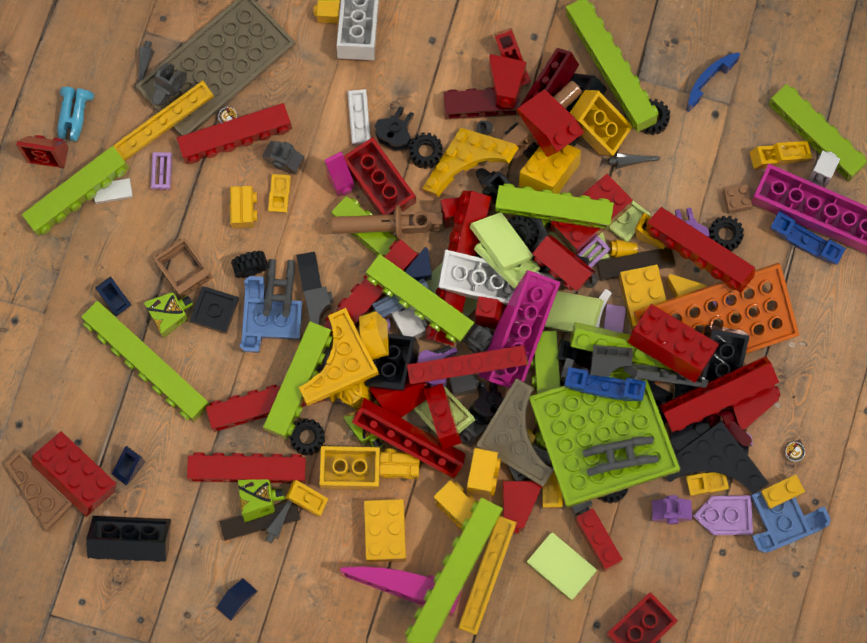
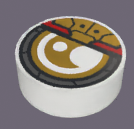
(227, 114)
(794, 452)

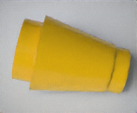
(622, 248)

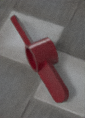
(728, 418)

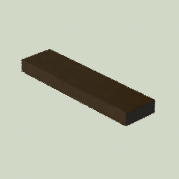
(611, 268)
(237, 527)

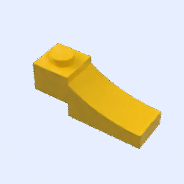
(780, 154)

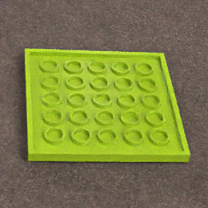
(578, 421)

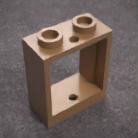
(192, 283)

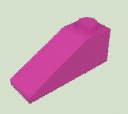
(339, 174)

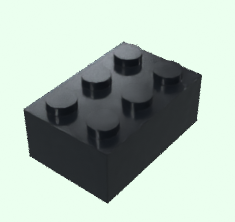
(729, 353)

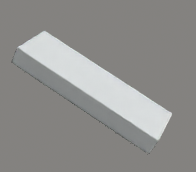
(359, 116)

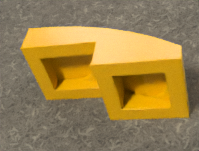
(279, 193)
(707, 483)

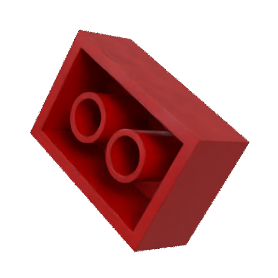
(563, 263)
(644, 623)

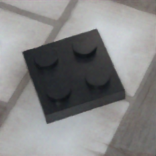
(214, 310)

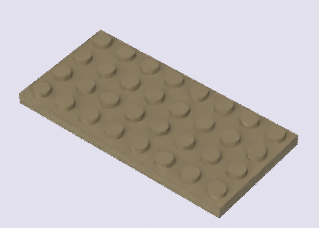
(226, 57)

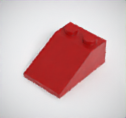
(549, 122)
(43, 151)

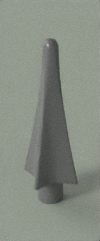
(145, 57)
(623, 160)
(275, 528)

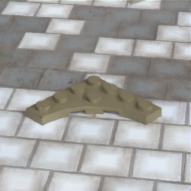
(510, 438)

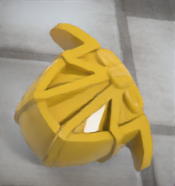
(353, 395)

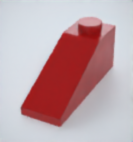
(509, 48)

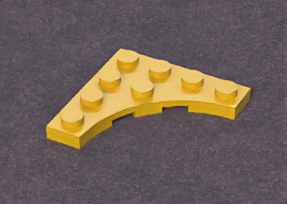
(464, 153)
(346, 365)

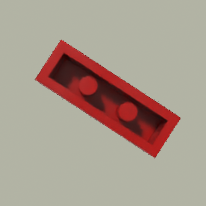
(442, 416)
(598, 540)

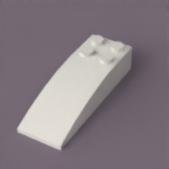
(357, 29)
(474, 278)

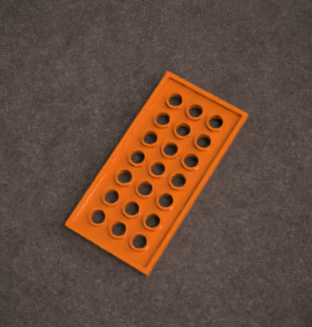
(719, 291)

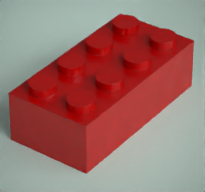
(379, 178)
(578, 236)
(672, 343)
(73, 473)

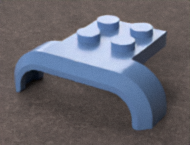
(259, 326)
(786, 523)

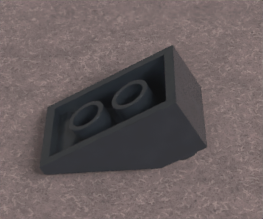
(393, 367)

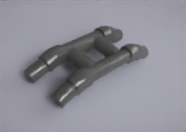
(287, 283)
(612, 463)

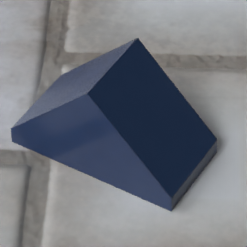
(420, 267)
(113, 296)
(128, 465)
(236, 598)

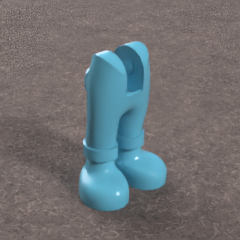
(76, 122)

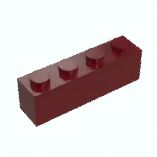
(555, 74)
(474, 104)

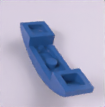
(723, 64)
(806, 240)
(605, 386)

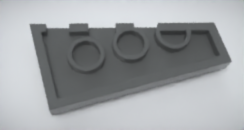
(654, 373)

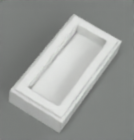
(116, 191)

